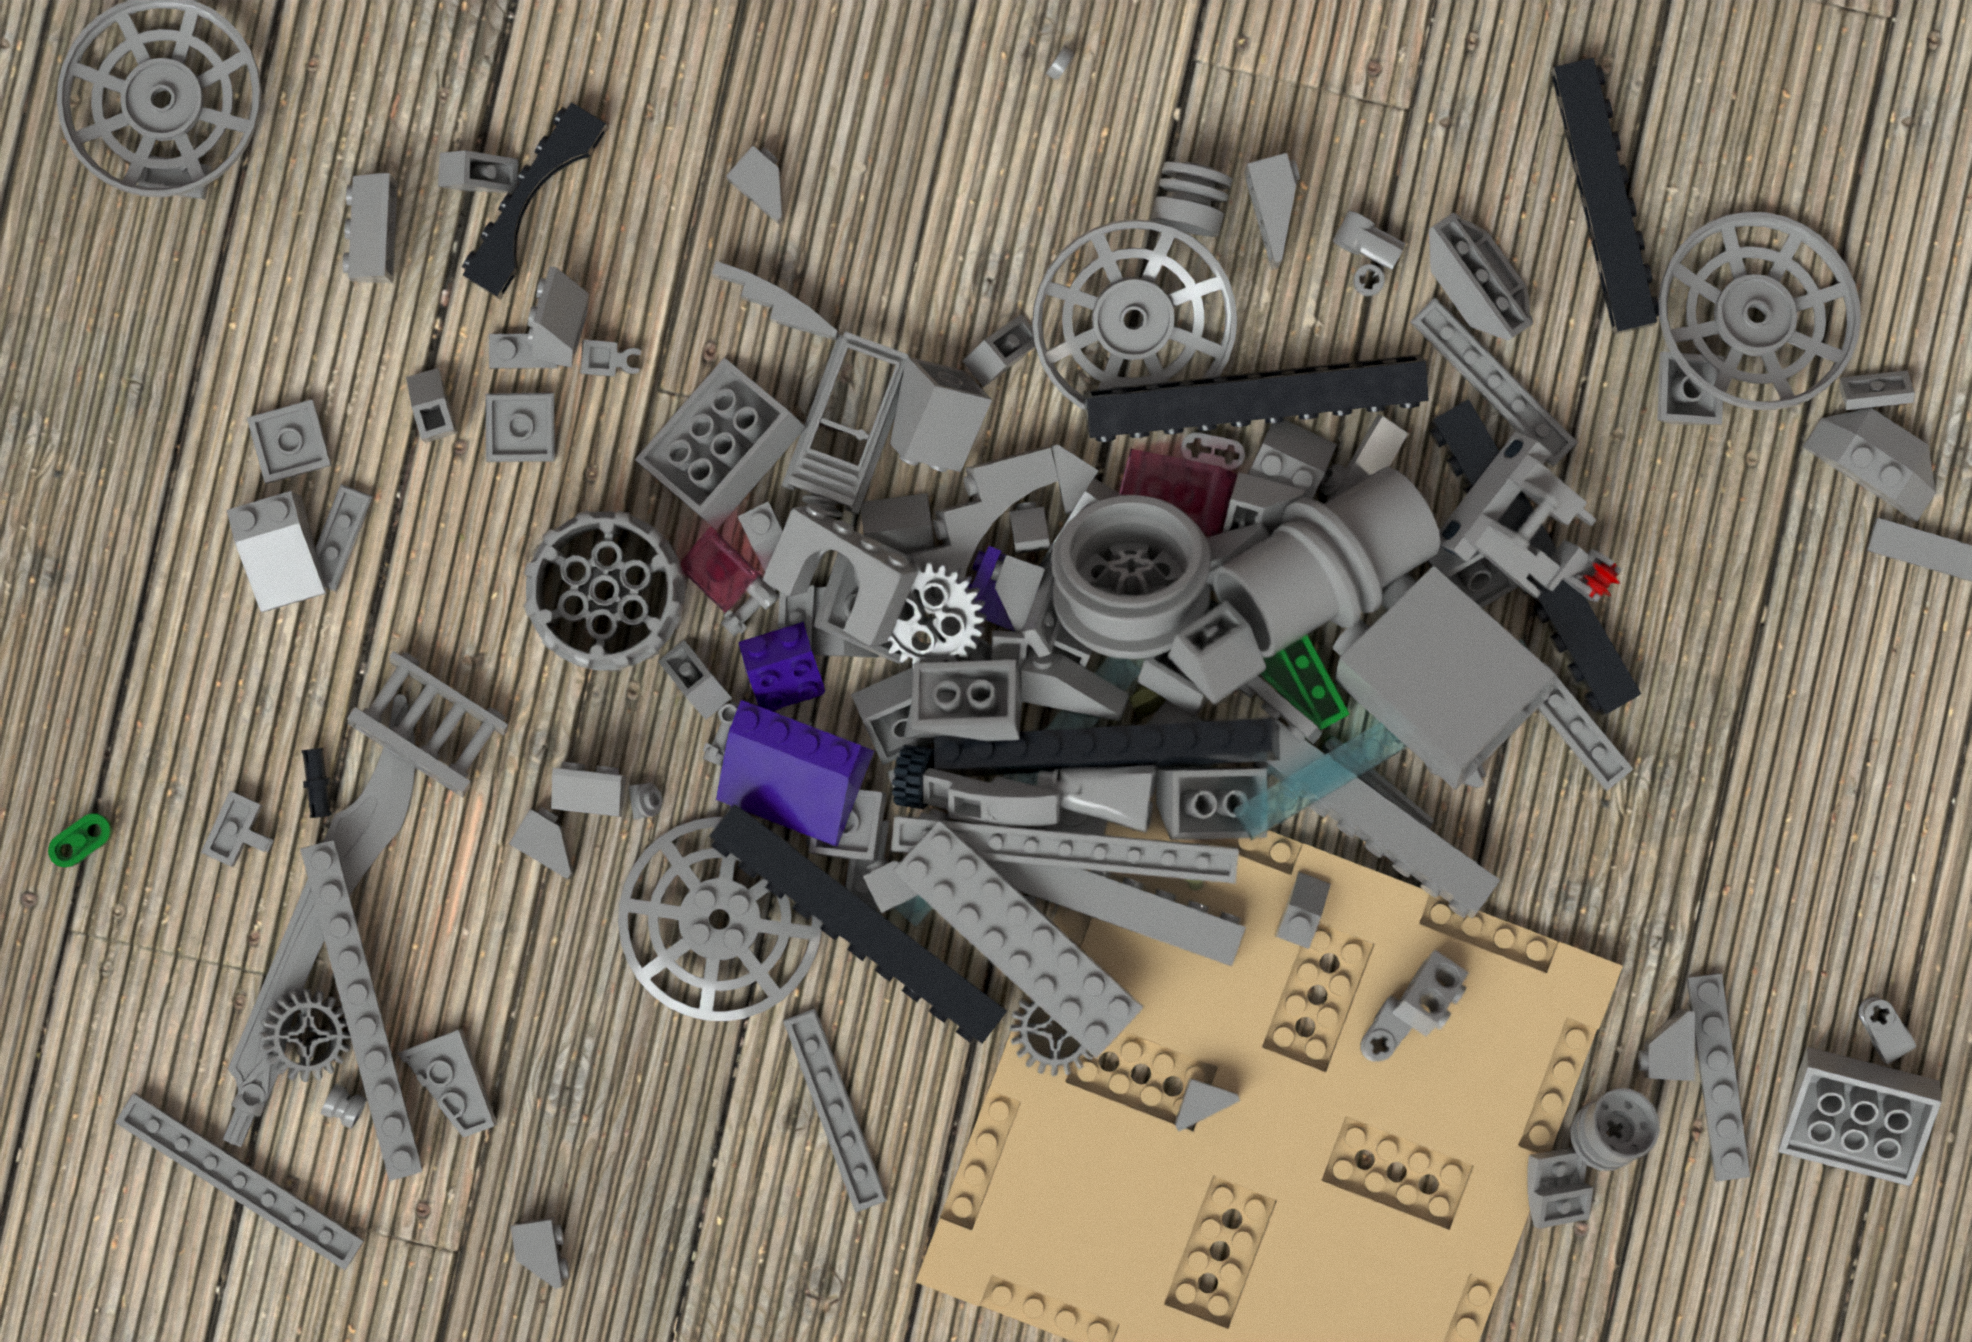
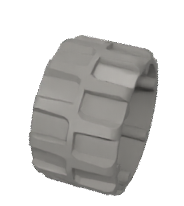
(545, 620)

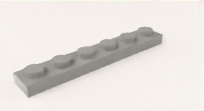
(1718, 1077)

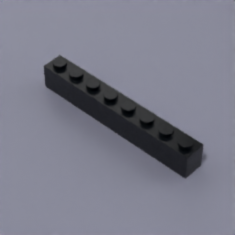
(1604, 195)

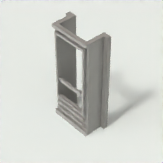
(829, 475)

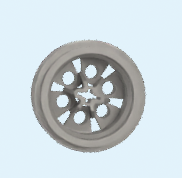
(1093, 593)

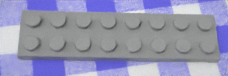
(1018, 938)

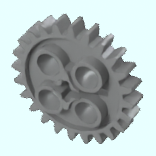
(957, 602)

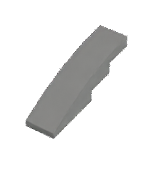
(786, 308)

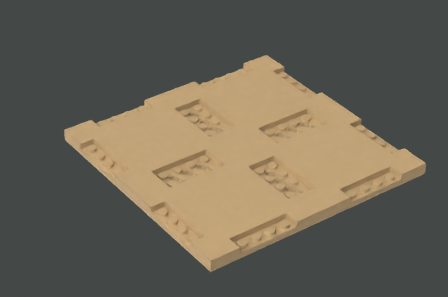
(1103, 1216)

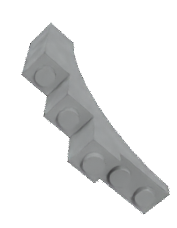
(994, 489)

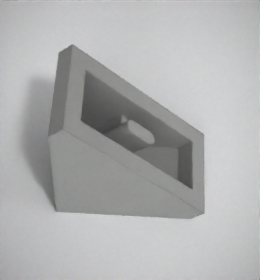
(1073, 476)
(1202, 1101)

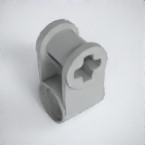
(1388, 1028)
(1888, 1034)

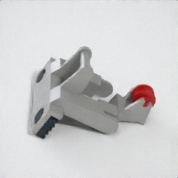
(1475, 524)

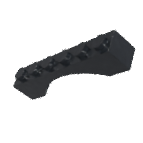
(572, 140)

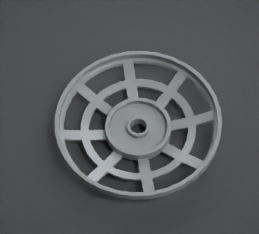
(145, 82)
(1128, 295)
(1771, 299)
(702, 937)

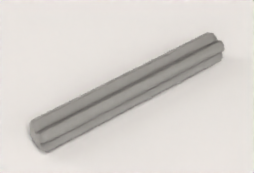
(1385, 788)

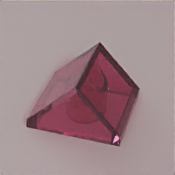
(719, 570)

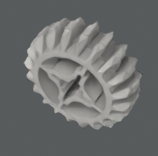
(1032, 1028)
(305, 1051)

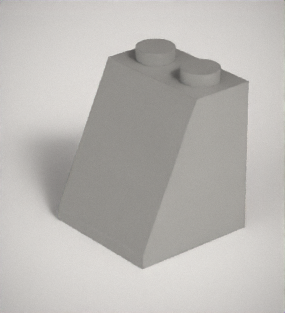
(937, 415)

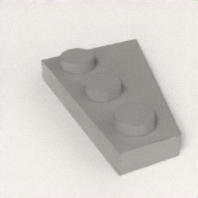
(453, 1080)

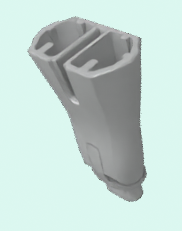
(1106, 792)

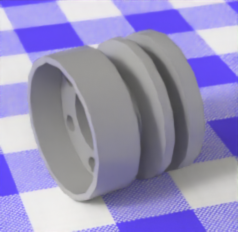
(1191, 198)
(1631, 1127)

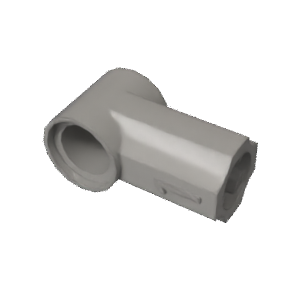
(1362, 237)

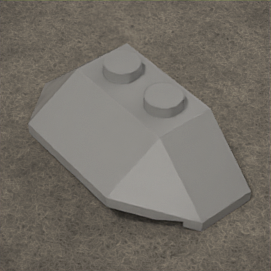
(1478, 278)
(1877, 458)

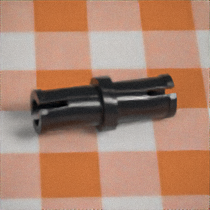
(316, 782)

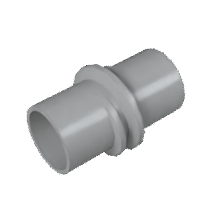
(1329, 560)

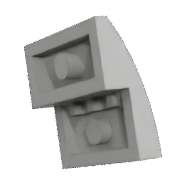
(1558, 1188)

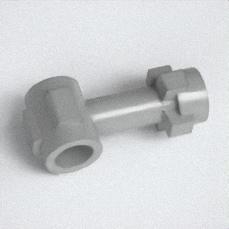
(761, 595)
(715, 752)

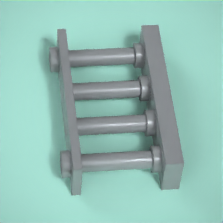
(398, 738)

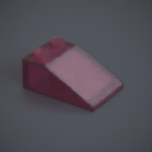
(1192, 486)

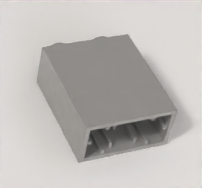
(1441, 674)

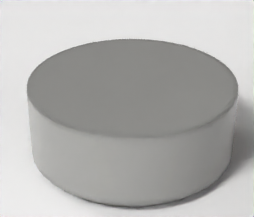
(1060, 63)

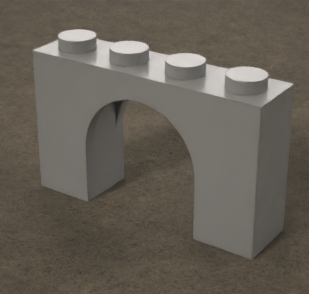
(881, 575)

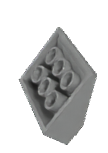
(720, 443)
(1860, 1116)

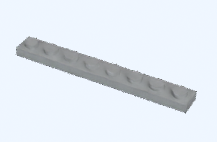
(239, 1181)

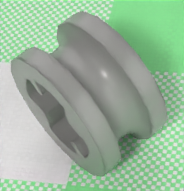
(1361, 272)

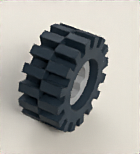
(909, 775)

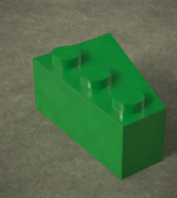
(1305, 683)

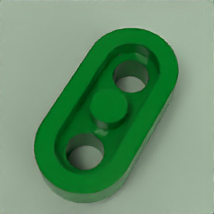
(80, 839)

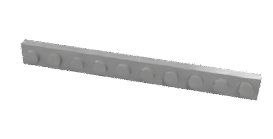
(1080, 850)

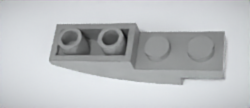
(993, 803)

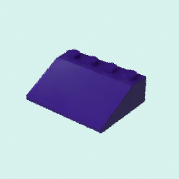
(791, 772)

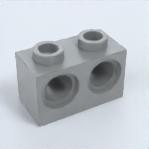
(1428, 991)

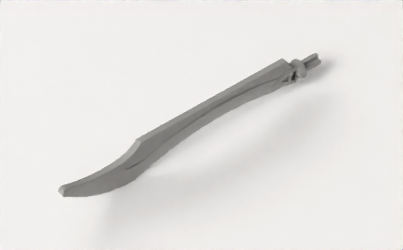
(359, 837)

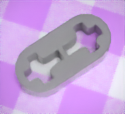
(1213, 443)

